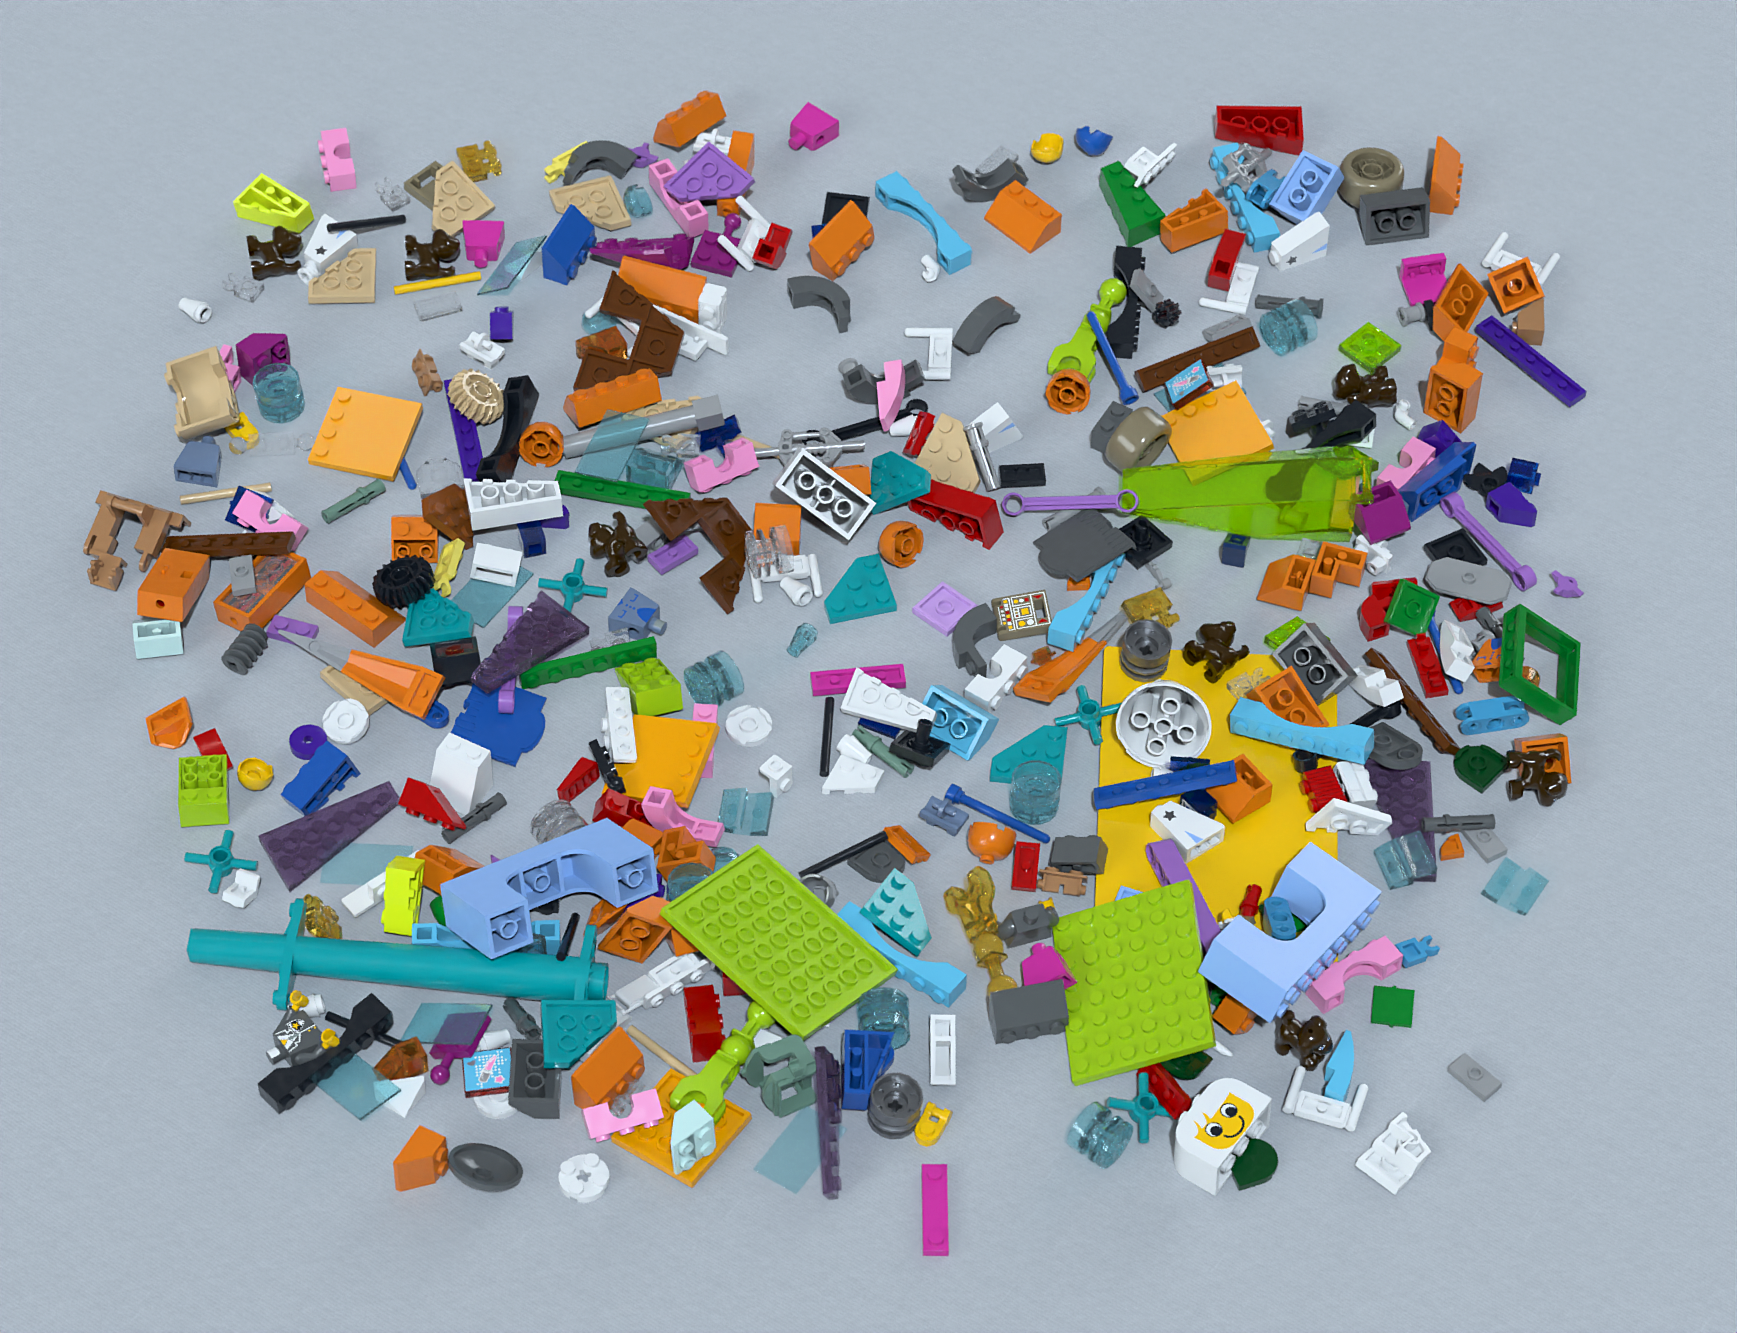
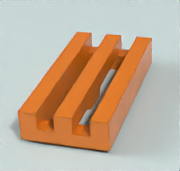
(906, 844)

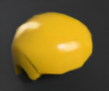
(1048, 148)
(254, 773)

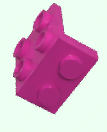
(1423, 277)

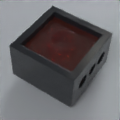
(455, 659)

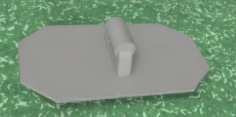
(1468, 581)

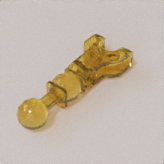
(981, 925)

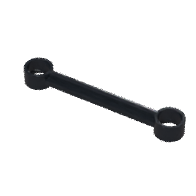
(871, 424)
(1308, 760)

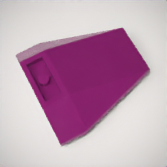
(669, 252)

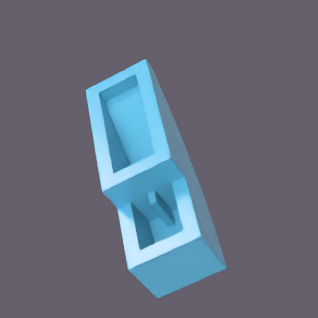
(1340, 1069)

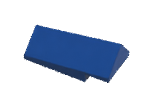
(1438, 479)

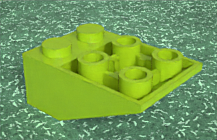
(651, 687)
(203, 790)

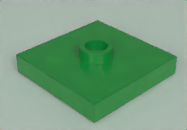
(1411, 608)

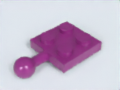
(711, 255)
(447, 1052)

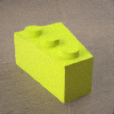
(273, 205)
(402, 894)

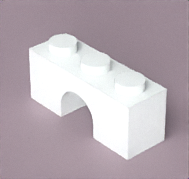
(1008, 667)

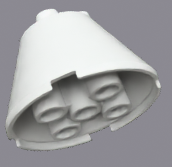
(1163, 722)

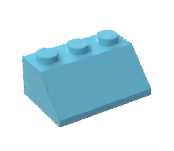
(959, 721)

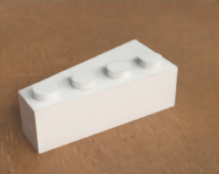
(511, 502)

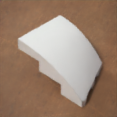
(1395, 1155)

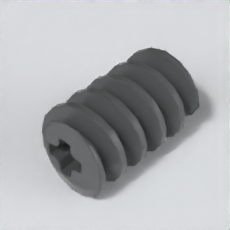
(245, 649)

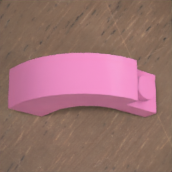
(665, 814)

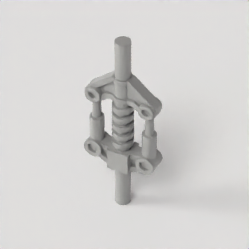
(1238, 172)
(832, 446)

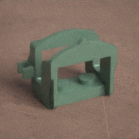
(796, 1075)

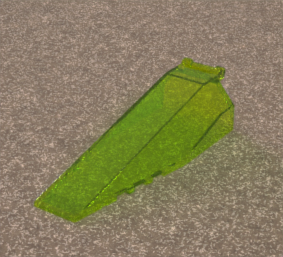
(1257, 494)

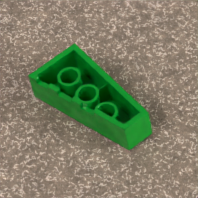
(1130, 206)

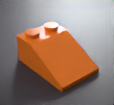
(1289, 699)

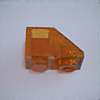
(606, 341)
(404, 1060)

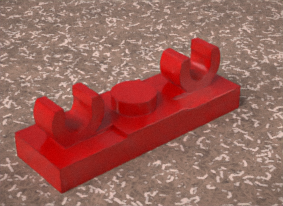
(1427, 666)
(1167, 1090)

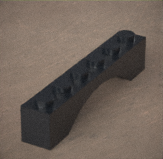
(1122, 330)
(519, 403)
(1350, 426)
(289, 1084)

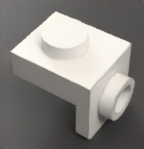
(779, 774)
(243, 889)

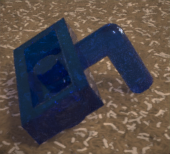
(717, 436)

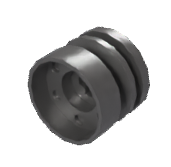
(1145, 650)
(894, 1094)

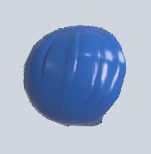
(1093, 143)

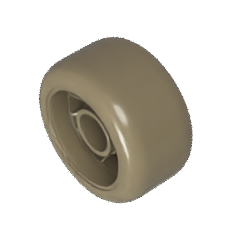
(1370, 172)
(1138, 439)

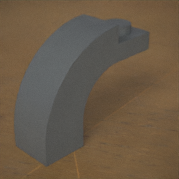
(601, 154)
(988, 185)
(823, 293)
(982, 322)
(863, 383)
(970, 629)

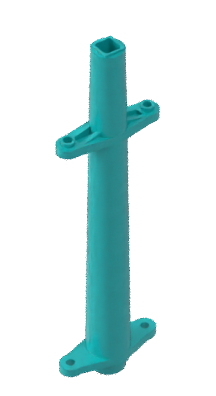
(410, 965)

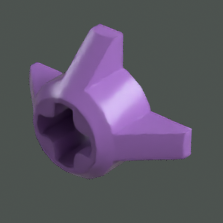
(644, 157)
(1566, 586)

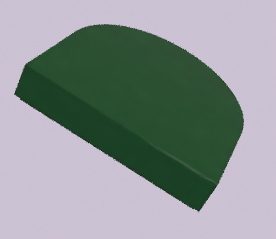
(1479, 766)
(1189, 1065)
(1255, 1164)

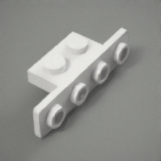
(1146, 164)
(696, 337)
(618, 726)
(367, 895)
(674, 975)

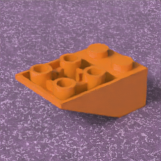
(444, 865)

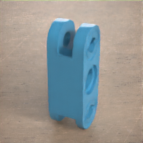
(1264, 189)
(1492, 715)
(1278, 919)

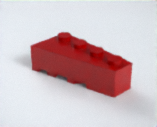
(1262, 126)
(964, 511)

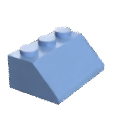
(1307, 188)

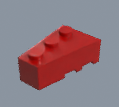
(703, 1021)

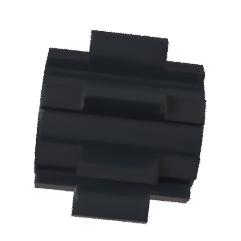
(1167, 313)

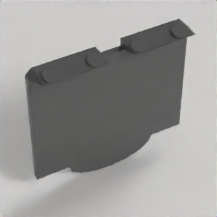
(1081, 545)

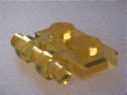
(472, 161)
(1148, 605)
(321, 919)

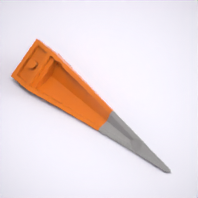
(1060, 673)
(400, 683)

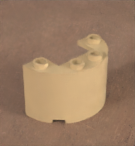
(202, 392)

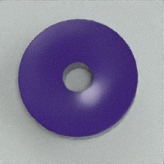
(303, 734)

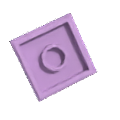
(943, 608)

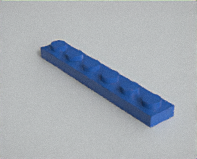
(1165, 784)

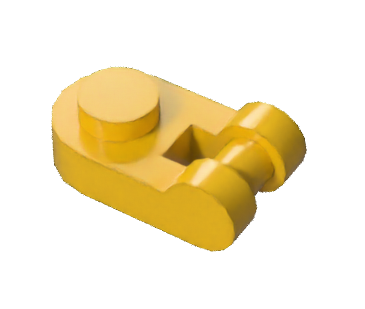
(247, 428)
(927, 1131)

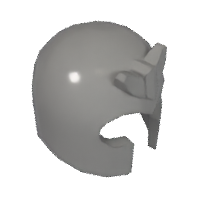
(821, 887)

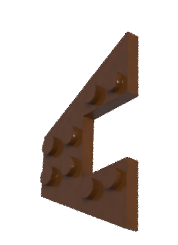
(654, 346)
(723, 527)

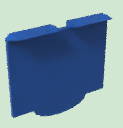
(502, 733)

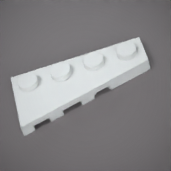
(877, 702)

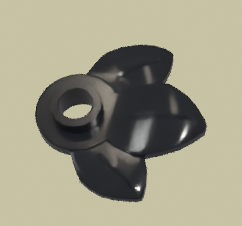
(1486, 480)

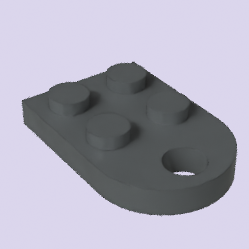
(1394, 748)

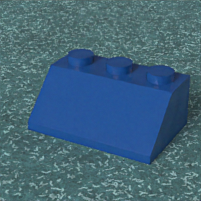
(567, 246)

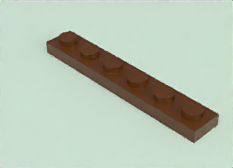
(1210, 353)
(233, 544)
(1417, 710)

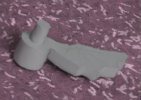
(1155, 571)

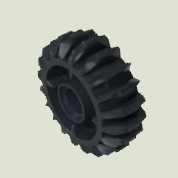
(403, 581)

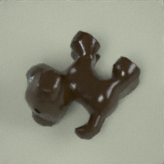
(283, 243)
(441, 247)
(1371, 387)
(615, 544)
(1216, 649)
(1549, 785)
(1308, 1039)

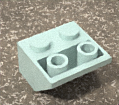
(157, 637)
(691, 1136)

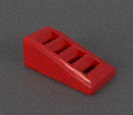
(579, 779)

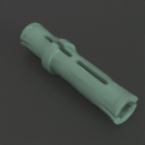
(361, 496)
(875, 745)

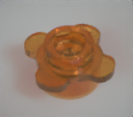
(1042, 655)

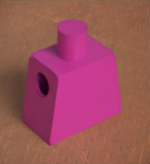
(812, 128)
(483, 240)
(1046, 966)

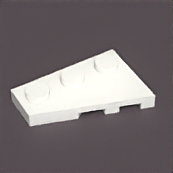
(1350, 817)

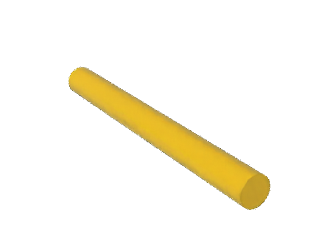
(439, 282)

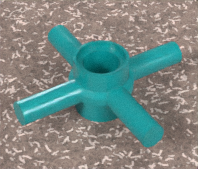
(573, 586)
(1088, 714)
(221, 861)
(1136, 1110)

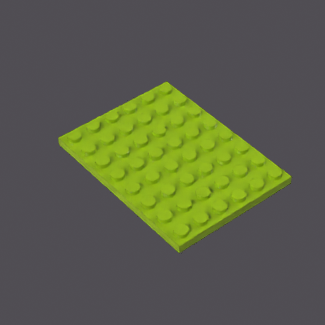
(778, 942)
(1135, 983)

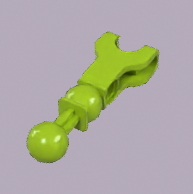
(1080, 351)
(722, 1068)

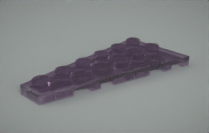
(530, 640)
(1407, 799)
(315, 839)
(829, 1118)

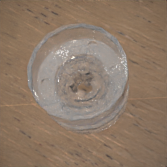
(769, 551)
(555, 820)

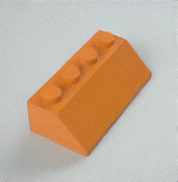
(665, 286)
(619, 395)
(352, 606)

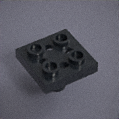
(1312, 418)
(1145, 537)
(920, 745)

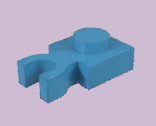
(1416, 952)

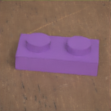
(672, 554)
(290, 625)

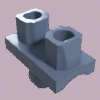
(944, 814)

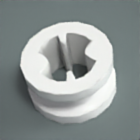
(307, 273)

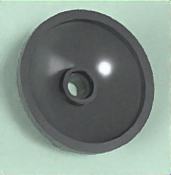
(485, 1167)

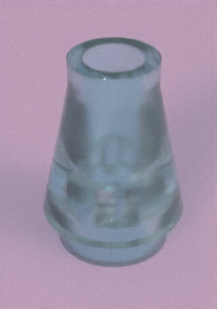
(802, 639)

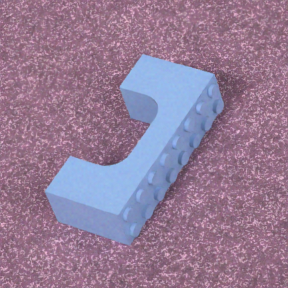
(494, 901)
(1273, 972)

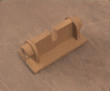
(426, 373)
(1053, 879)

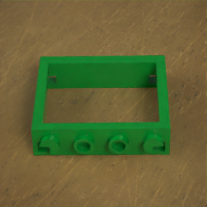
(1515, 625)

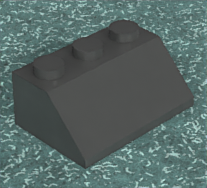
(1395, 216)
(1315, 662)
(1028, 1011)
(532, 1086)

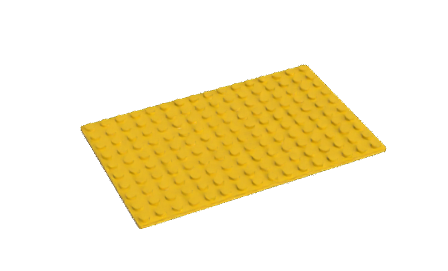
(1252, 848)

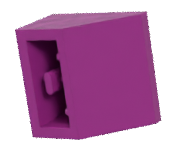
(261, 350)
(1383, 517)

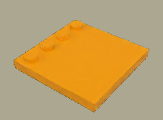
(1217, 427)
(365, 433)
(668, 757)
(654, 1142)

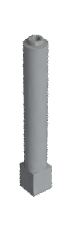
(703, 413)

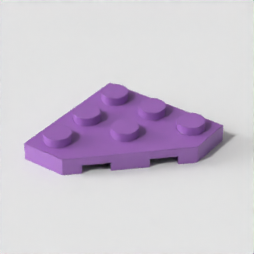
(709, 177)

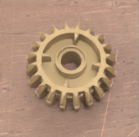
(476, 396)

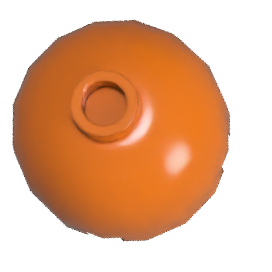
(1068, 391)
(540, 444)
(900, 543)
(990, 842)

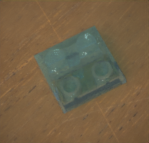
(653, 468)

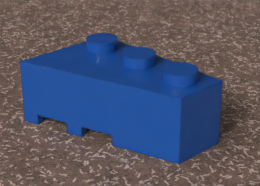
(319, 779)
(862, 1064)

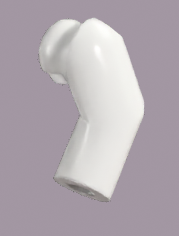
(932, 268)
(1401, 415)

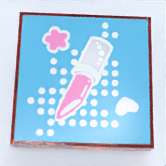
(1188, 384)
(487, 1072)

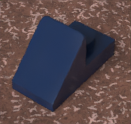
(1235, 550)

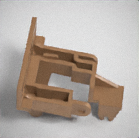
(101, 539)

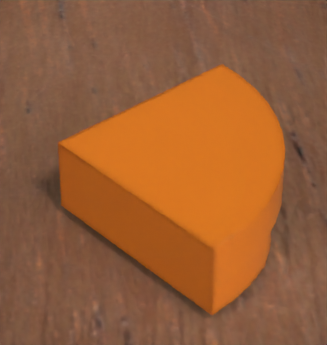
(1083, 584)
(1452, 848)

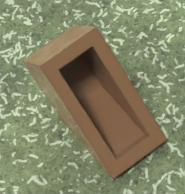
(1530, 323)

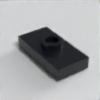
(1022, 475)

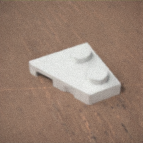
(853, 777)

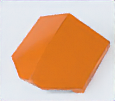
(170, 725)
(604, 915)

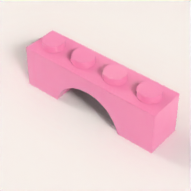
(689, 215)
(1377, 959)

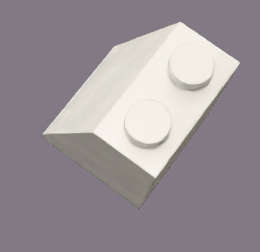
(462, 773)

